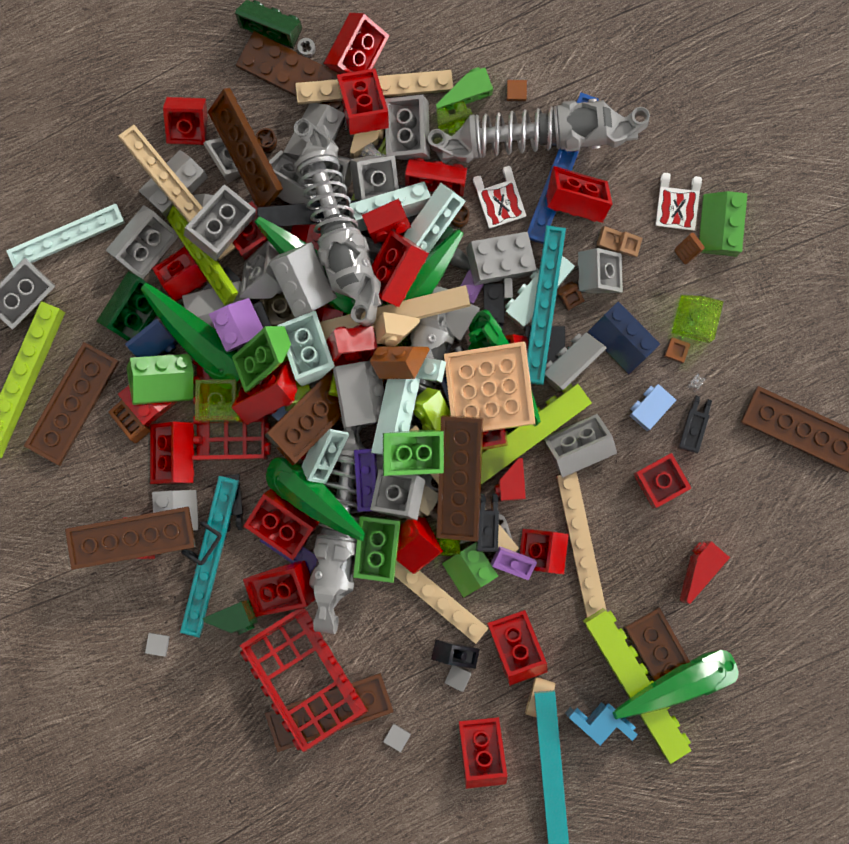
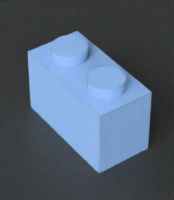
(652, 407)

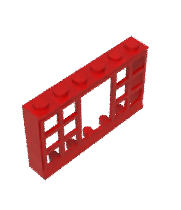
(203, 438)
(329, 661)

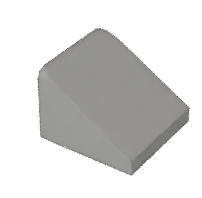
(458, 678)

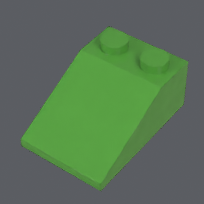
(413, 452)

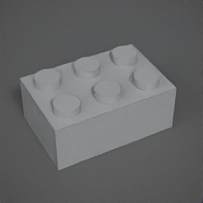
(219, 222)
(500, 258)
(22, 292)

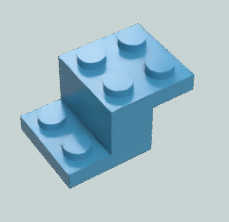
(601, 723)

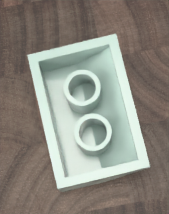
(308, 349)

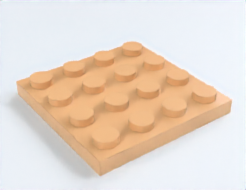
(491, 385)

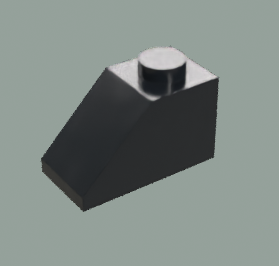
(455, 654)

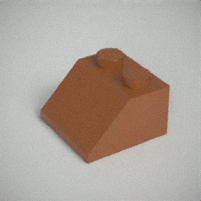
(398, 361)

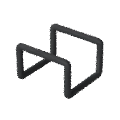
(194, 557)

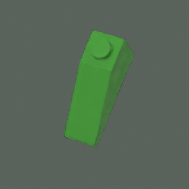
(470, 88)

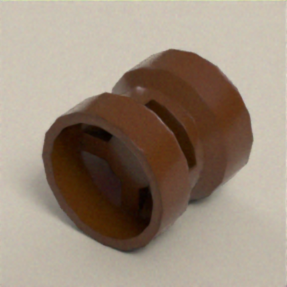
(265, 136)
(463, 216)

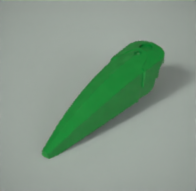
(285, 241)
(433, 268)
(487, 333)
(193, 335)
(310, 497)
(686, 682)

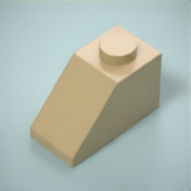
(363, 139)
(393, 328)

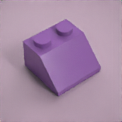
(236, 324)

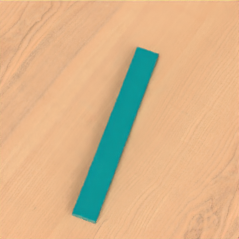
(545, 303)
(206, 573)
(551, 767)

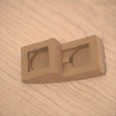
(619, 241)

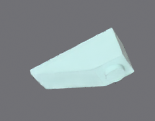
(324, 455)

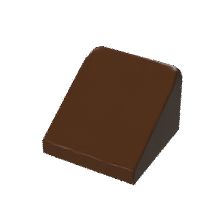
(570, 295)

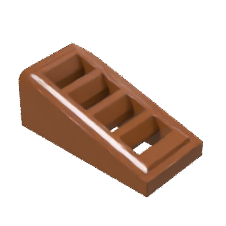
(689, 248)
(135, 432)

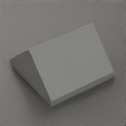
(222, 159)

